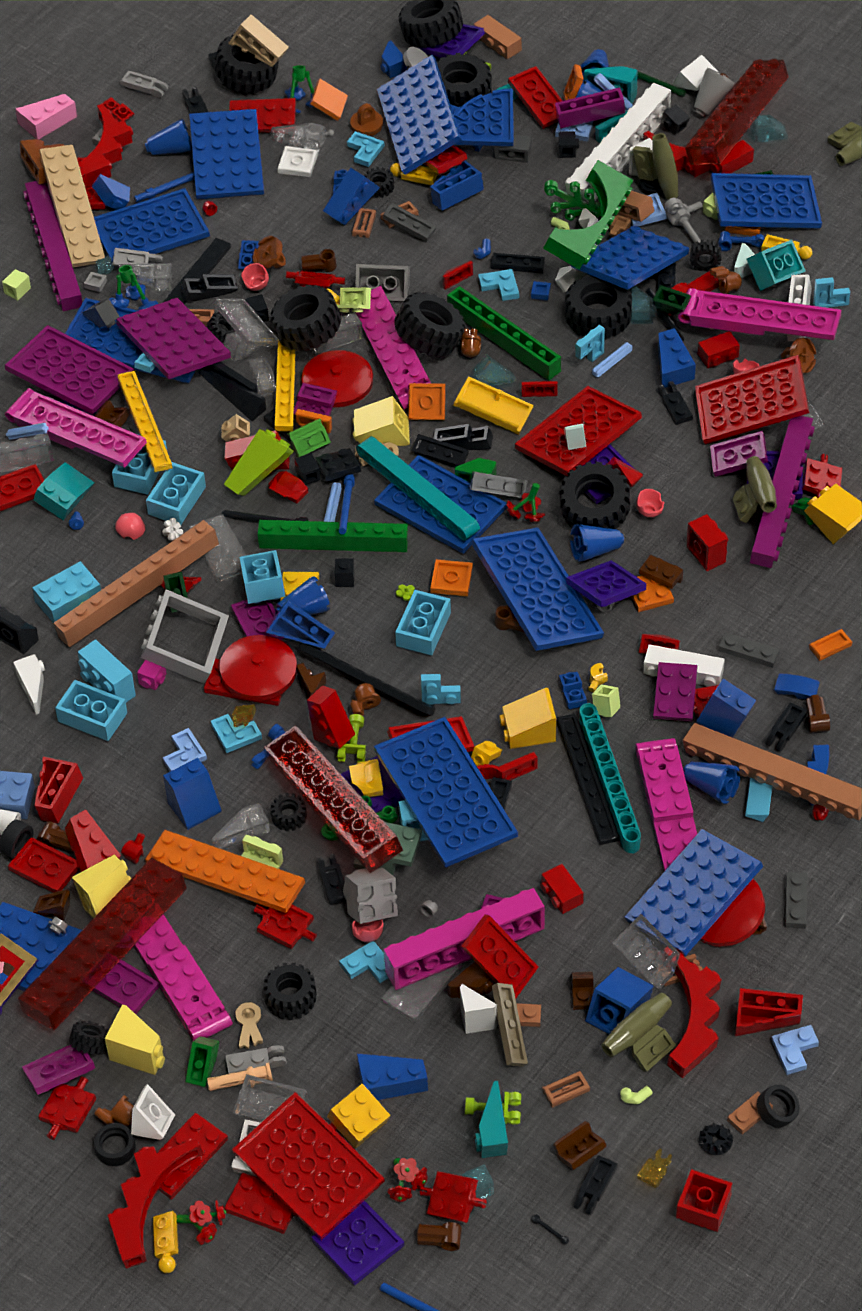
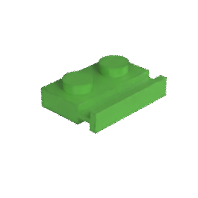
(309, 437)

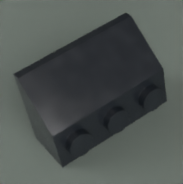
(17, 632)

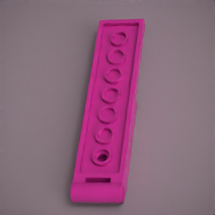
(759, 315)
(393, 353)
(76, 428)
(667, 797)
(182, 981)

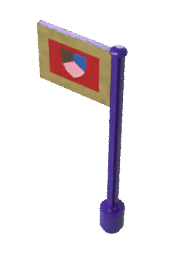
(14, 967)

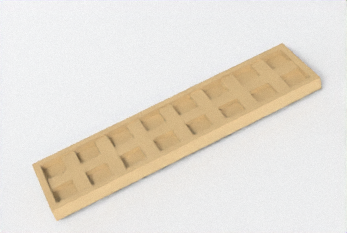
(71, 205)

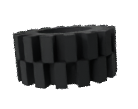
(381, 175)
(705, 248)
(213, 326)
(286, 803)
(88, 1037)

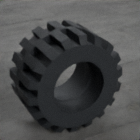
(294, 1004)

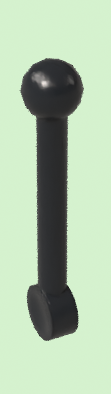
(536, 1220)

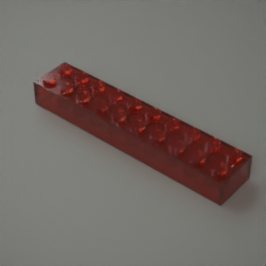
(736, 112)
(333, 799)
(102, 944)

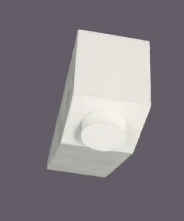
(31, 678)

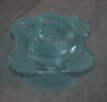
(107, 268)

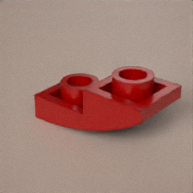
(118, 111)

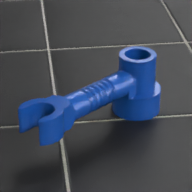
(725, 240)
(260, 758)

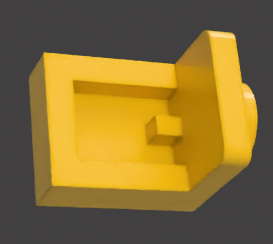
(485, 752)

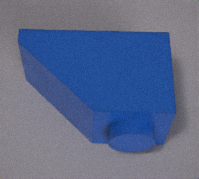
(392, 61)
(111, 192)

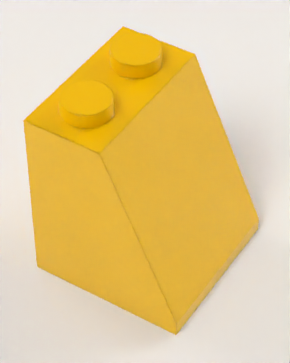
(835, 512)
(529, 720)

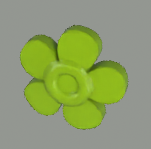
(405, 591)

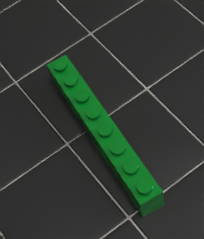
(505, 334)
(326, 536)

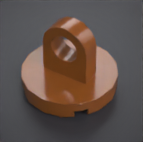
(366, 121)
(269, 253)
(805, 350)

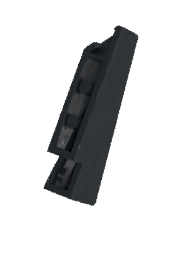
(236, 389)

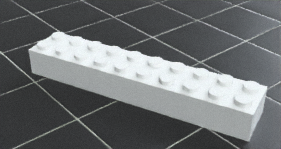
(615, 147)

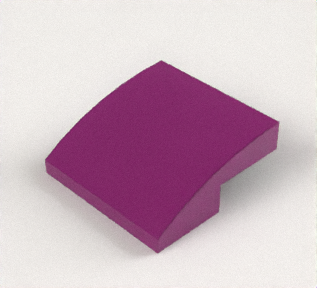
(315, 399)

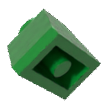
(479, 465)
(202, 1060)

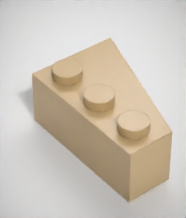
(259, 40)

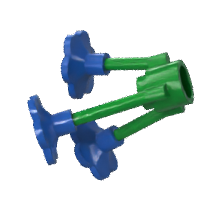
(299, 75)
(133, 291)

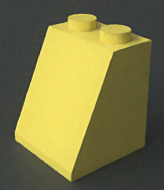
(383, 421)
(101, 883)
(134, 1043)

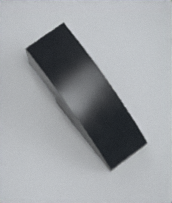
(208, 286)
(465, 436)

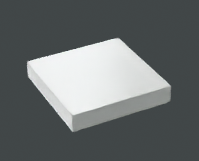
(297, 161)

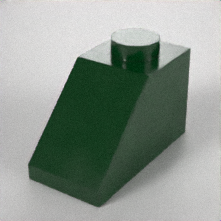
(671, 300)
(175, 583)

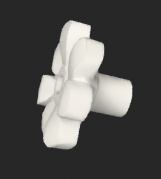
(172, 529)

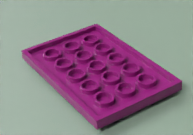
(173, 338)
(68, 369)

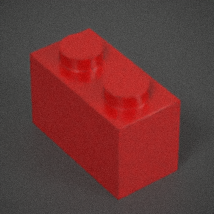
(718, 349)
(561, 888)

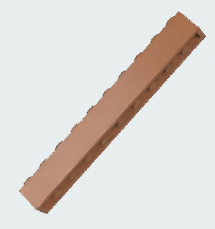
(135, 583)
(775, 771)

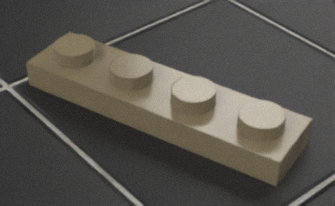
(509, 1025)

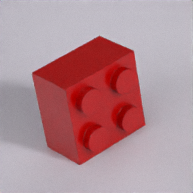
(707, 542)
(704, 1200)

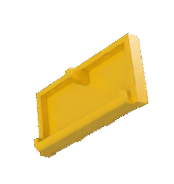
(493, 405)

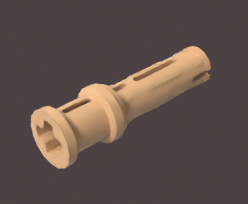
(238, 1078)

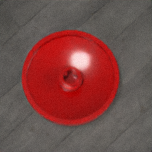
(341, 372)
(258, 667)
(739, 919)

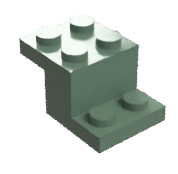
(409, 840)

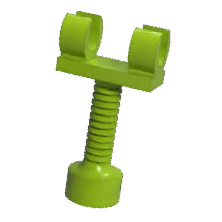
(357, 723)
(510, 1117)

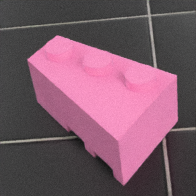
(46, 115)

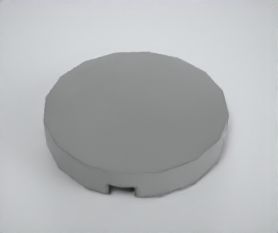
(413, 56)

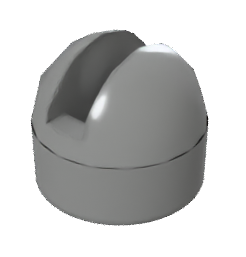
(428, 908)

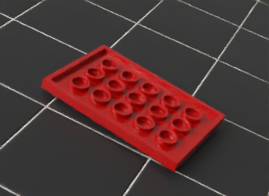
(751, 399)
(602, 420)
(308, 1165)

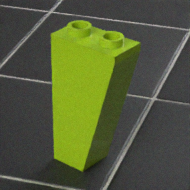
(258, 461)

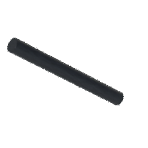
(664, 315)

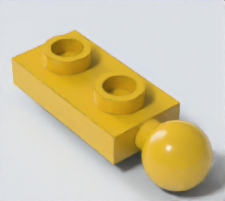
(420, 175)
(804, 252)
(165, 1240)

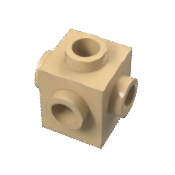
(235, 428)

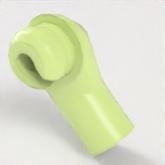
(560, 223)
(635, 1097)

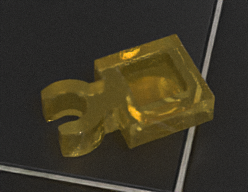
(243, 714)
(654, 1171)

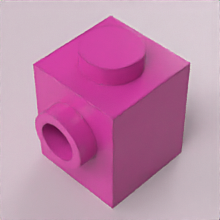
(151, 675)

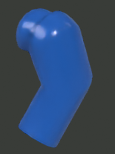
(484, 251)

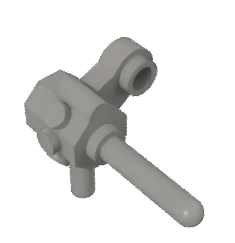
(679, 215)

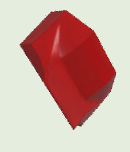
(288, 486)

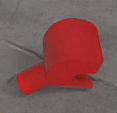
(133, 849)

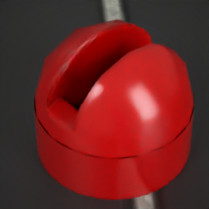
(209, 208)
(819, 812)

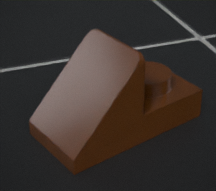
(310, 682)
(54, 903)
(582, 990)

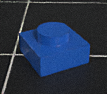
(540, 290)

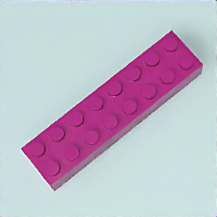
(441, 946)

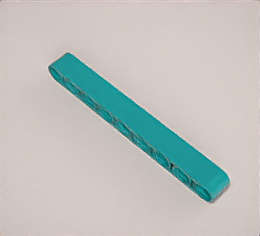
(418, 488)
(609, 778)

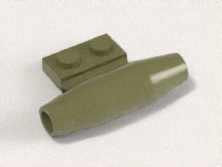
(850, 140)
(658, 164)
(758, 491)
(640, 1031)

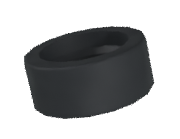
(15, 837)
(789, 1099)
(110, 1130)

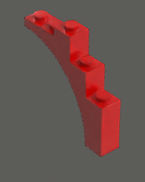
(109, 148)
(738, 157)
(698, 1039)
(154, 1170)

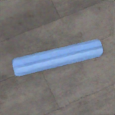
(606, 85)
(612, 359)
(27, 431)
(333, 502)

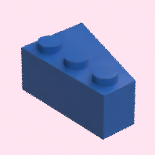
(456, 186)
(350, 196)
(674, 359)
(299, 626)
(392, 1076)

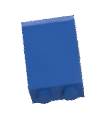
(726, 709)
(191, 793)
(616, 999)

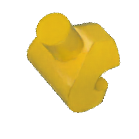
(597, 676)

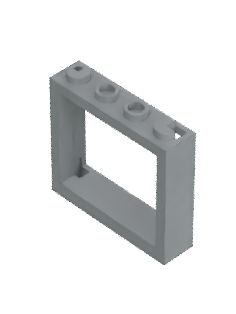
(174, 662)

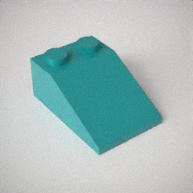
(619, 77)
(775, 264)
(62, 490)
(492, 1133)

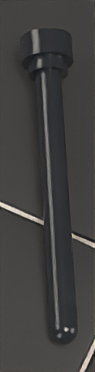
(256, 517)

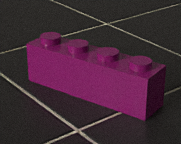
(590, 108)

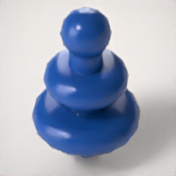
(76, 521)

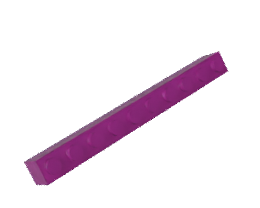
(53, 246)
(785, 482)

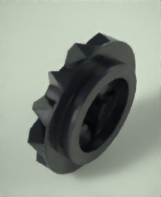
(647, 186)
(720, 1146)

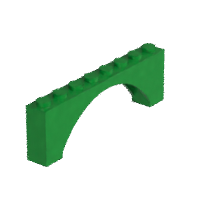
(577, 244)

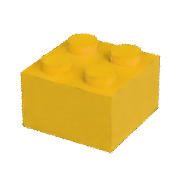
(358, 1116)

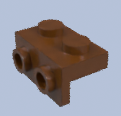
(113, 415)
(661, 571)
(578, 1146)

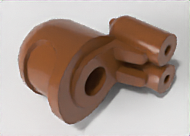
(727, 280)
(470, 343)
(365, 699)
(120, 1113)

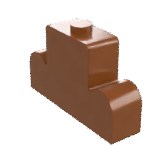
(30, 155)

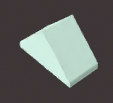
(741, 265)
(575, 436)

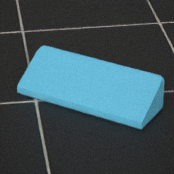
(758, 800)

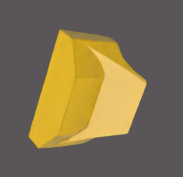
(367, 777)

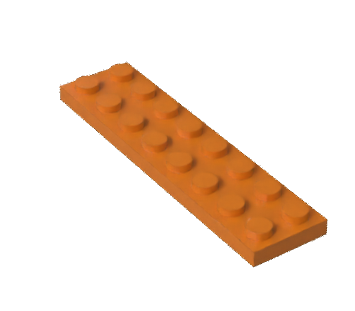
(227, 871)

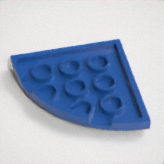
(487, 120)

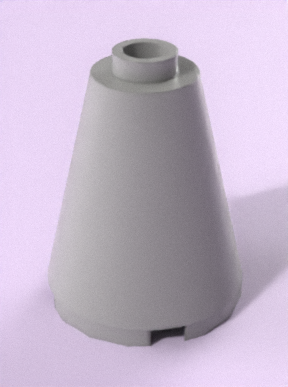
(712, 91)

